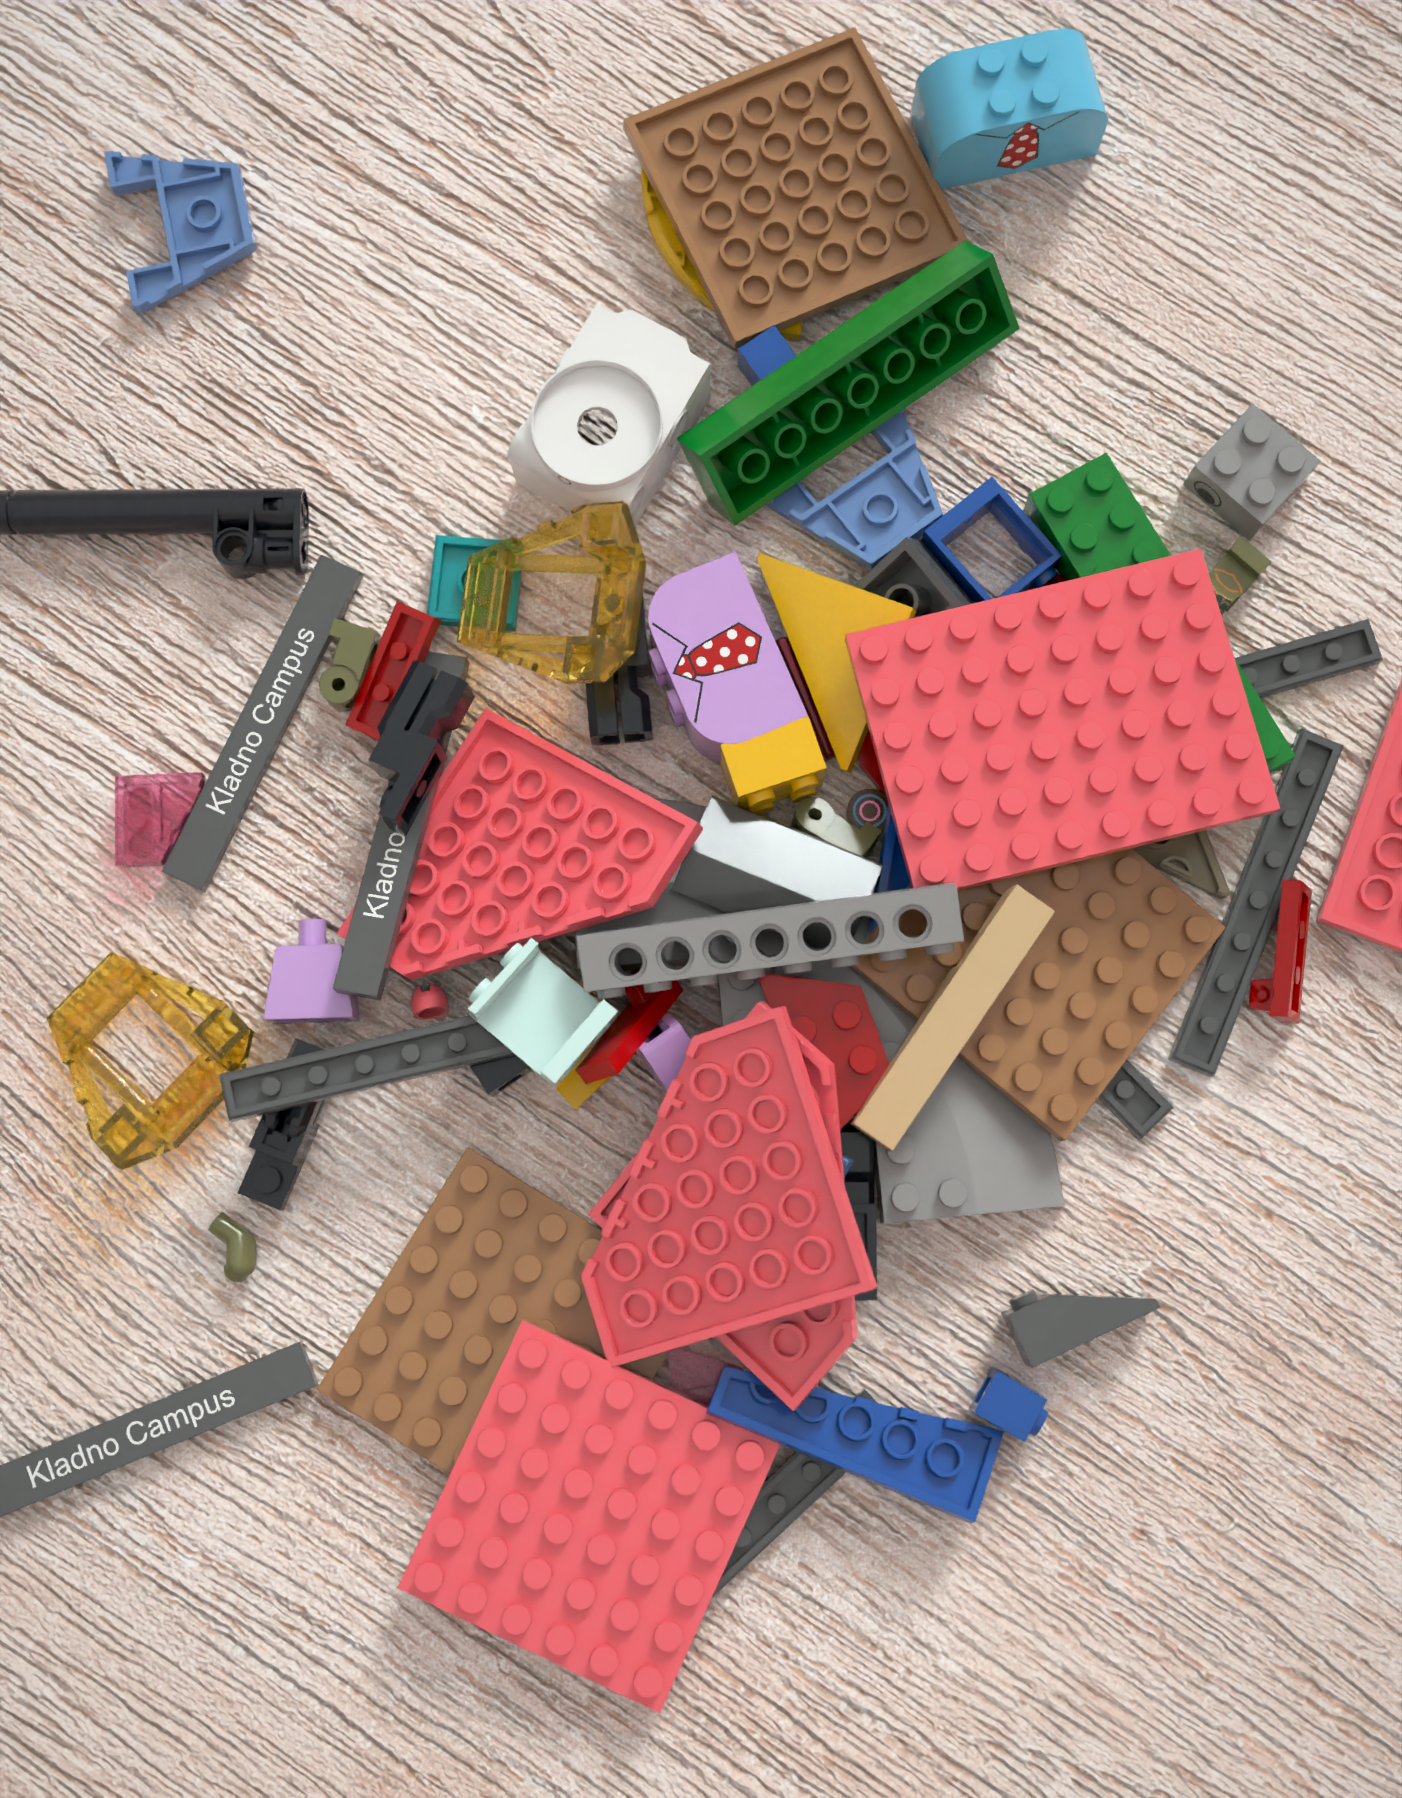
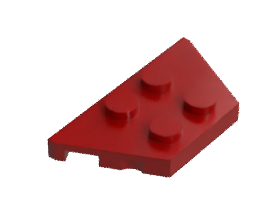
(839, 1026)

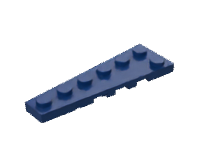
(902, 1450)

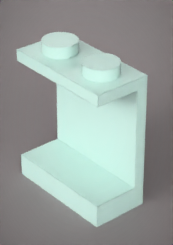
(540, 1013)

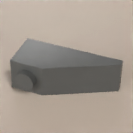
(1060, 1322)

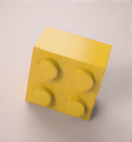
(774, 767)

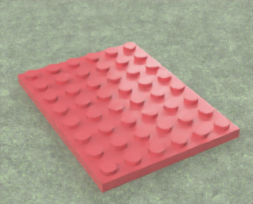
(1060, 723)

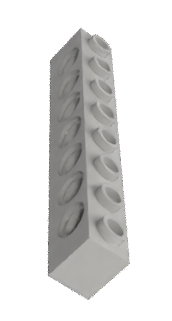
(601, 949)

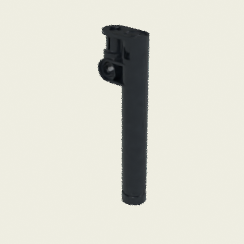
(266, 521)

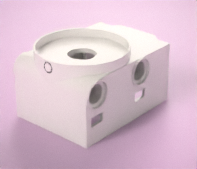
(641, 379)

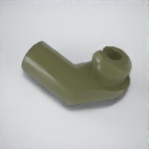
(239, 1249)

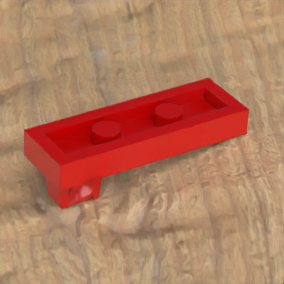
(403, 641)
(1283, 993)
(627, 1031)

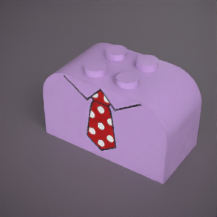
(718, 658)

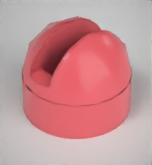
(429, 1003)

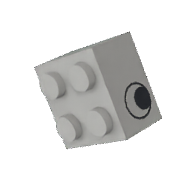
(1251, 472)

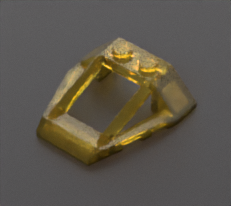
(620, 568)
(142, 1127)

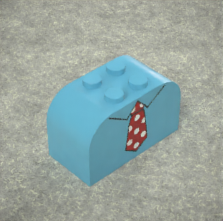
(1008, 108)

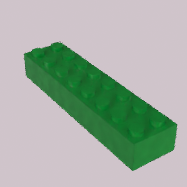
(850, 382)
(1103, 528)

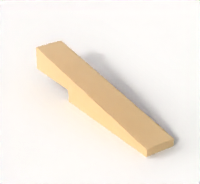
(952, 1016)

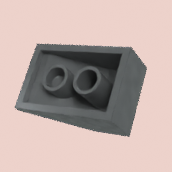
(915, 579)

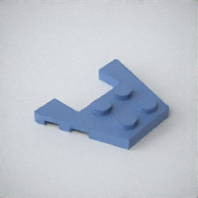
(202, 219)
(875, 507)

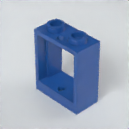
(992, 498)

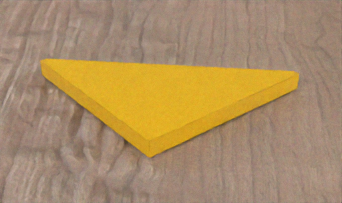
(816, 619)

